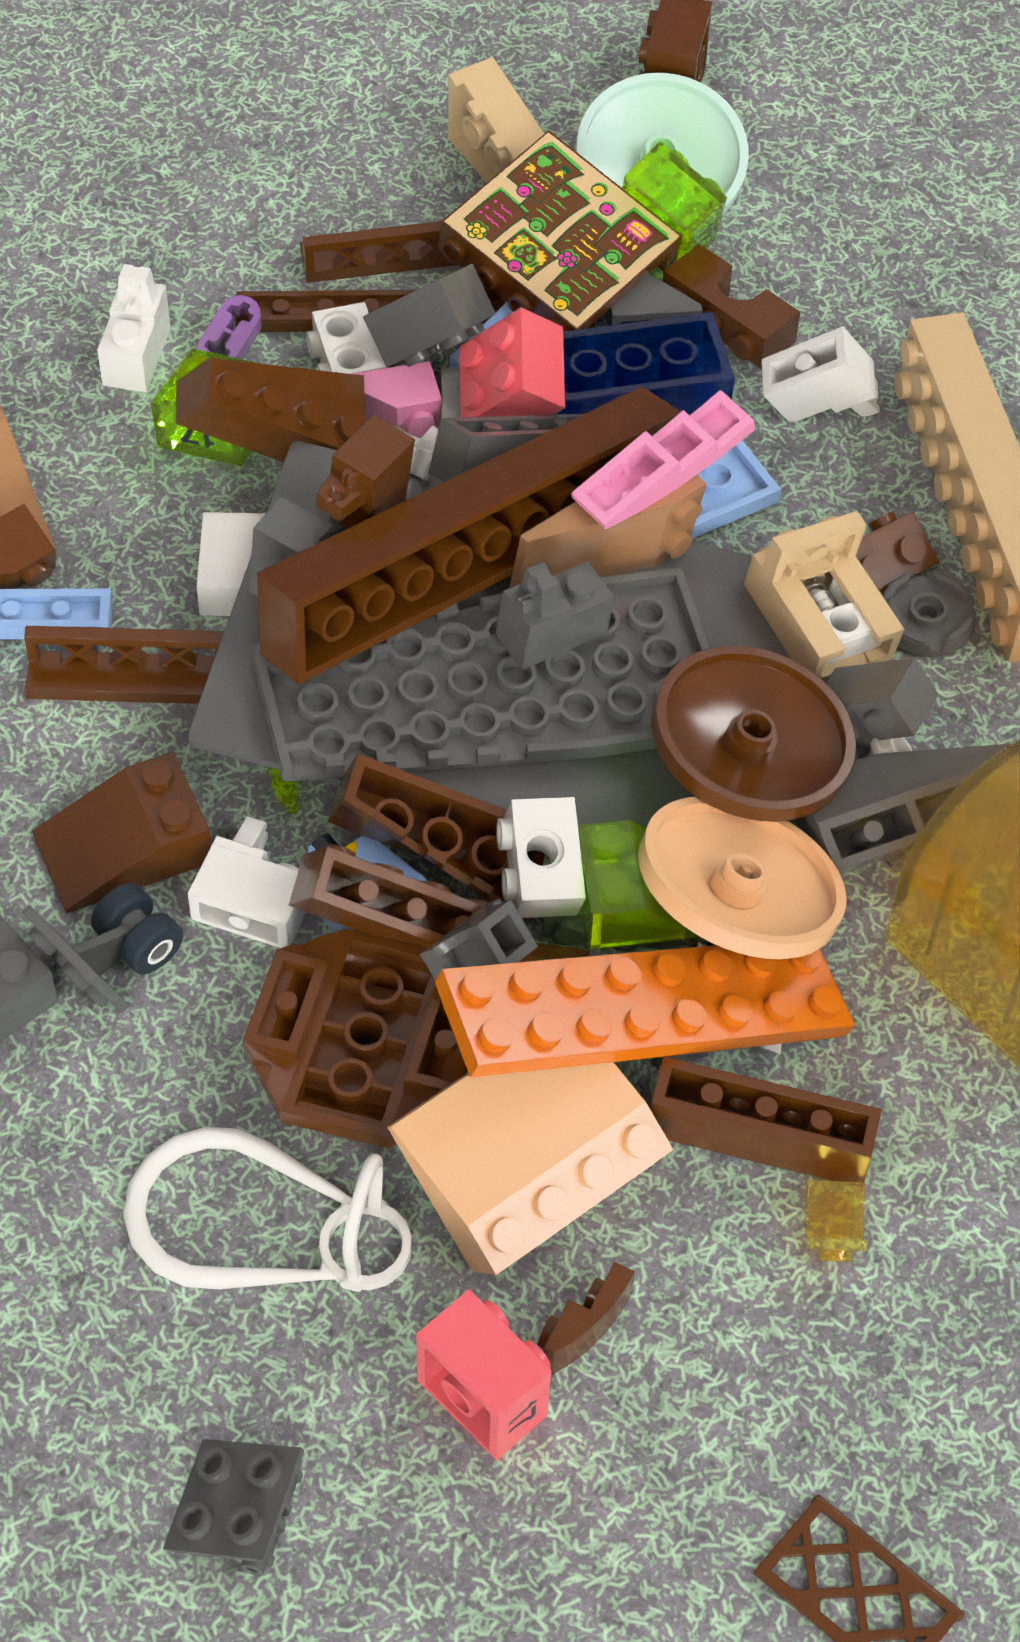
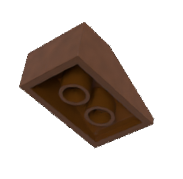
(125, 831)

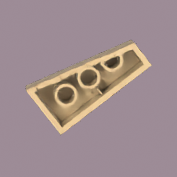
(488, 118)

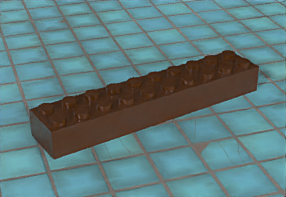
(436, 544)

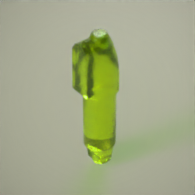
(284, 791)

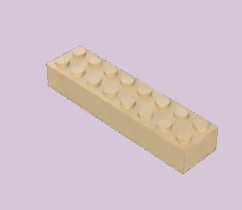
(972, 458)

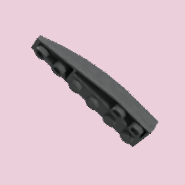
(889, 802)

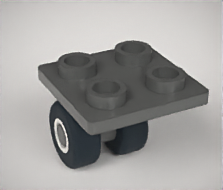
(123, 931)

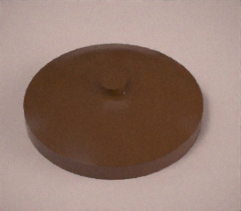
(753, 733)

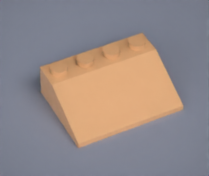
(526, 1154)

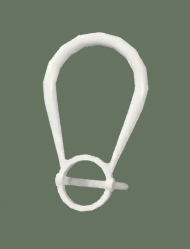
(211, 1277)

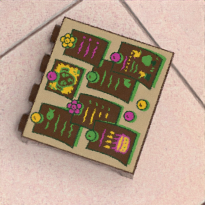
(557, 236)

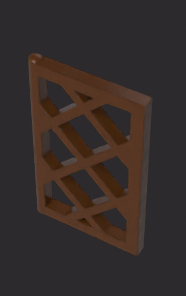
(858, 1541)

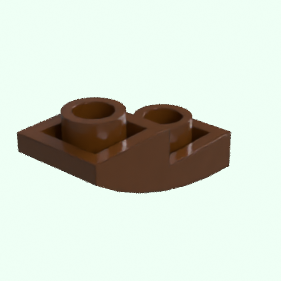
(583, 1326)

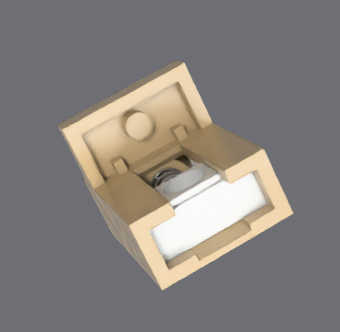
(823, 597)

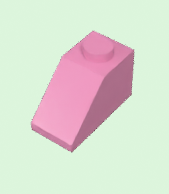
(404, 397)

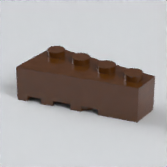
(270, 405)

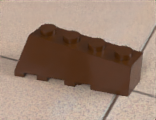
(425, 821)

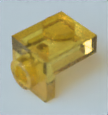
(835, 1219)

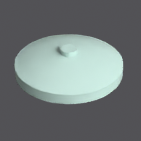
(668, 109)

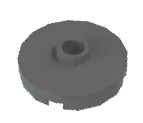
(936, 597)

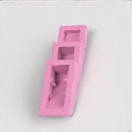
(664, 461)

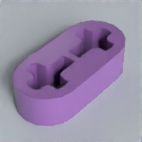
(221, 327)

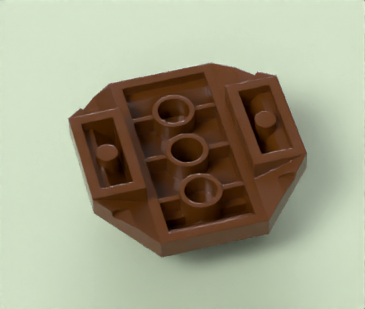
(326, 1000)

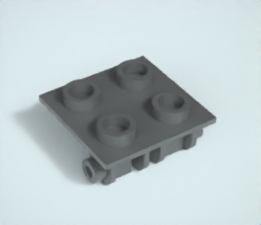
(236, 1502)

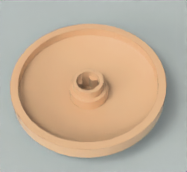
(742, 880)

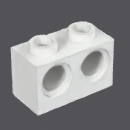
(343, 340)

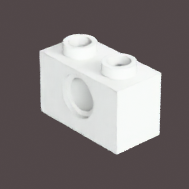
(553, 829)

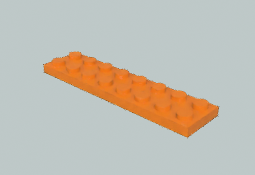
(636, 1007)

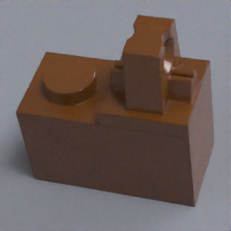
(367, 473)

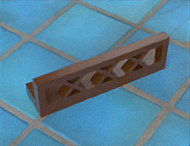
(372, 252)
(122, 674)

